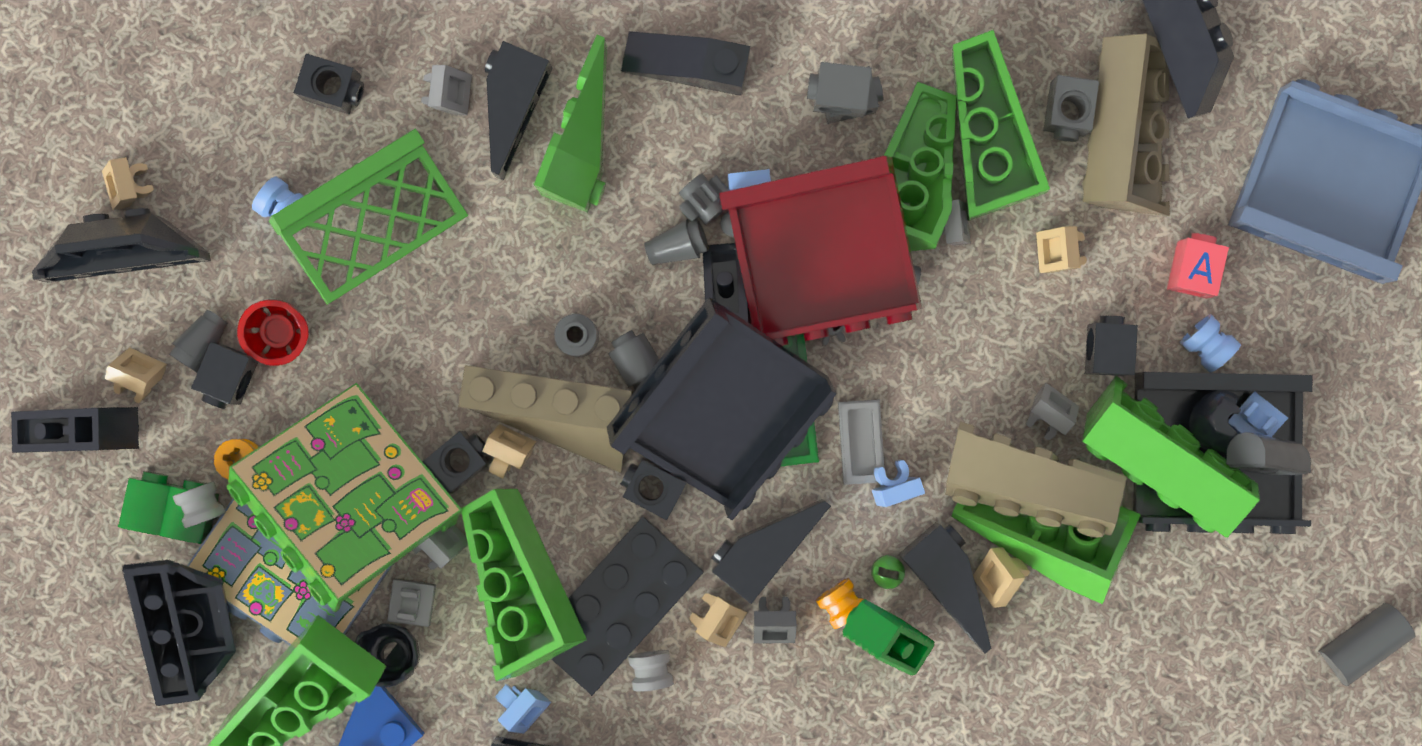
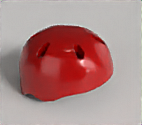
(275, 330)

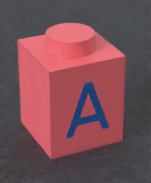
(1198, 266)

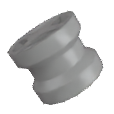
(199, 504)
(651, 670)

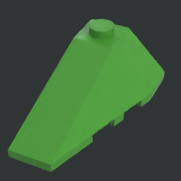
(575, 158)
(924, 164)
(1060, 553)

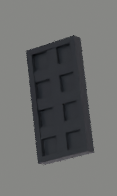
(625, 602)

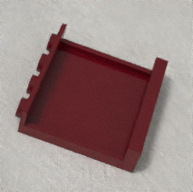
(824, 250)

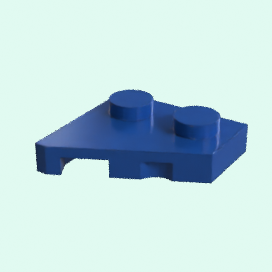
(380, 722)

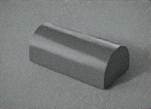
(1268, 455)
(1367, 643)

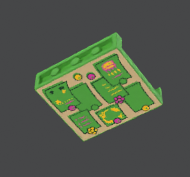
(341, 496)

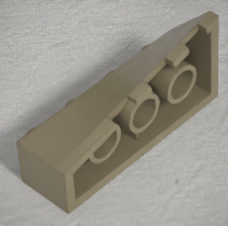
(1129, 127)
(548, 408)
(1033, 483)

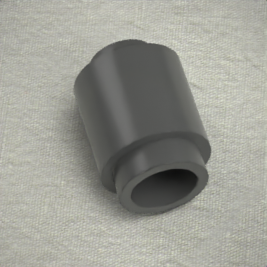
(588, 342)
(633, 357)

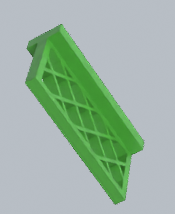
(349, 185)

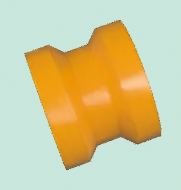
(226, 453)
(839, 602)

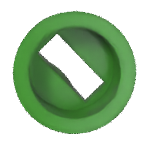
(890, 563)

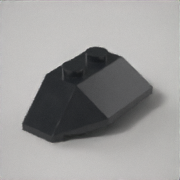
(1194, 49)
(117, 246)
(180, 627)

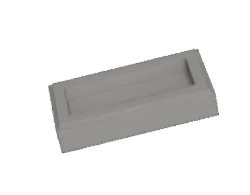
(860, 440)

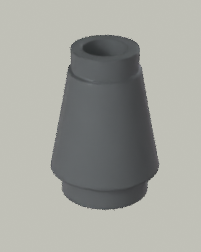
(678, 243)
(194, 341)

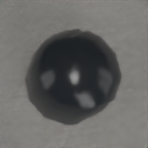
(1210, 420)
(400, 661)

